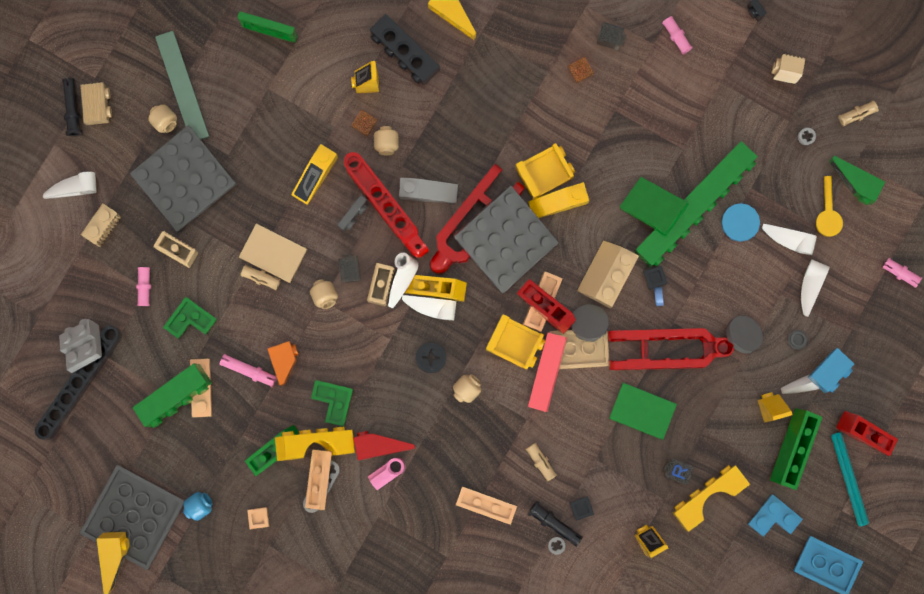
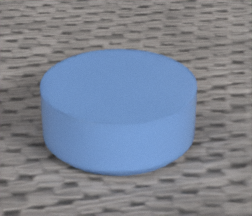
(658, 296)

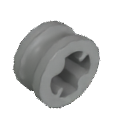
(809, 131)
(555, 540)

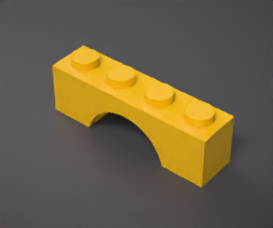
(294, 446)
(691, 513)

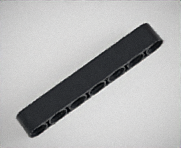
(76, 393)

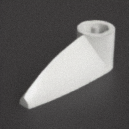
(81, 184)
(792, 239)
(406, 270)
(812, 283)
(432, 307)
(800, 385)

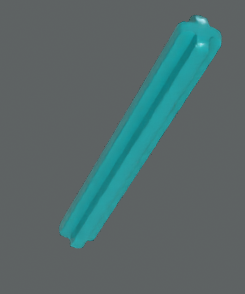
(849, 479)

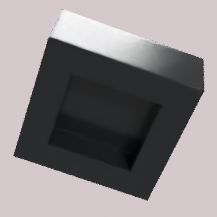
(756, 10)
(655, 277)
(581, 508)

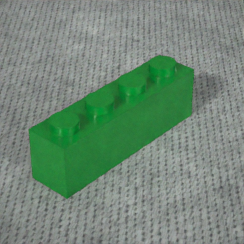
(172, 395)
(795, 448)

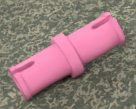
(677, 35)
(902, 272)
(143, 286)

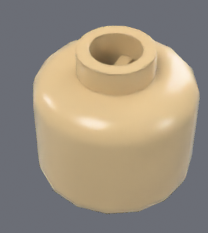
(162, 118)
(386, 141)
(323, 294)
(467, 388)

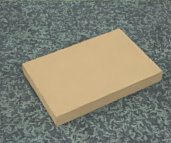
(273, 253)
(582, 353)

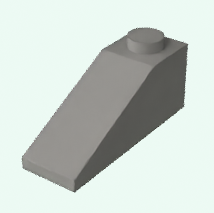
(427, 191)

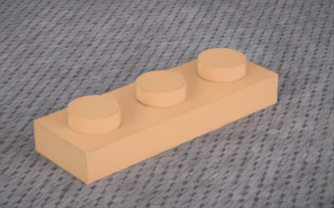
(550, 284)
(202, 403)
(318, 479)
(486, 505)

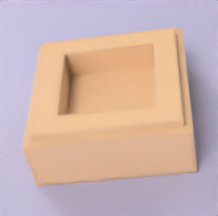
(258, 518)

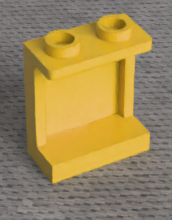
(545, 171)
(515, 343)

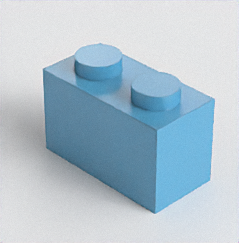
(831, 371)

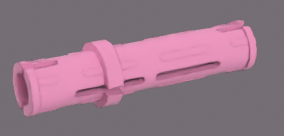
(256, 374)

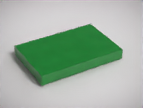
(267, 27)
(654, 206)
(642, 411)

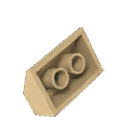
(607, 273)

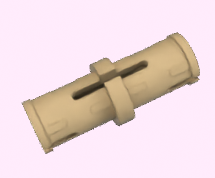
(858, 113)
(260, 277)
(541, 462)

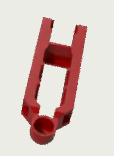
(370, 184)
(447, 256)
(712, 347)

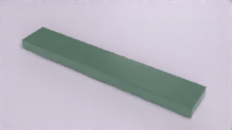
(181, 84)

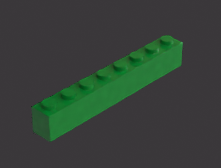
(699, 201)

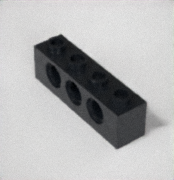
(387, 26)

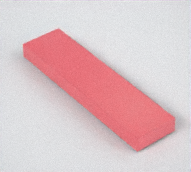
(547, 372)

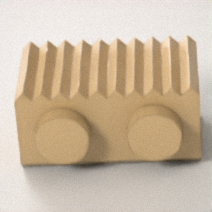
(788, 68)
(95, 103)
(101, 225)
(176, 249)
(381, 284)

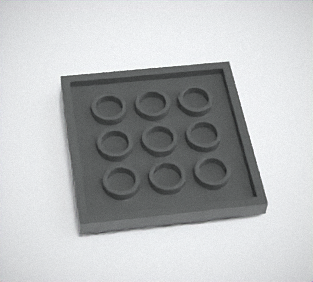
(183, 178)
(505, 239)
(136, 508)

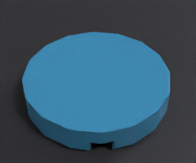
(740, 222)

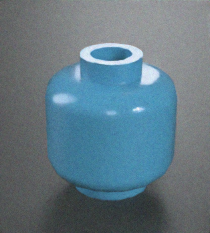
(197, 506)

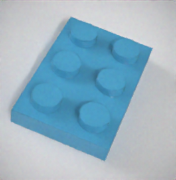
(828, 566)

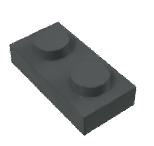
(348, 220)

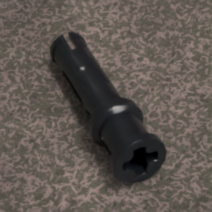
(72, 115)
(548, 518)

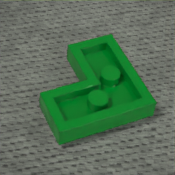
(187, 314)
(338, 399)

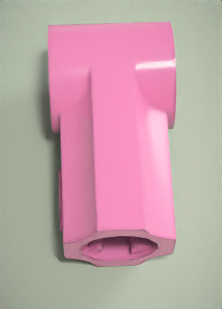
(385, 473)

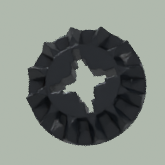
(424, 351)

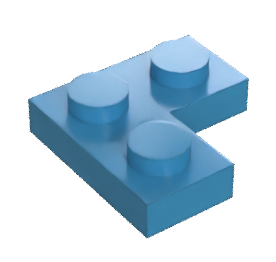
(774, 511)

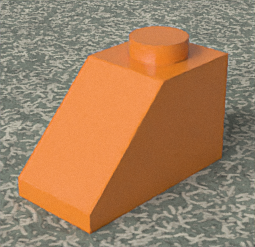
(283, 360)

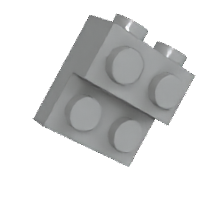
(81, 344)

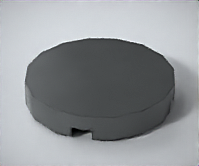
(590, 322)
(744, 334)

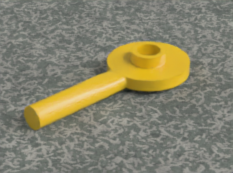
(828, 222)

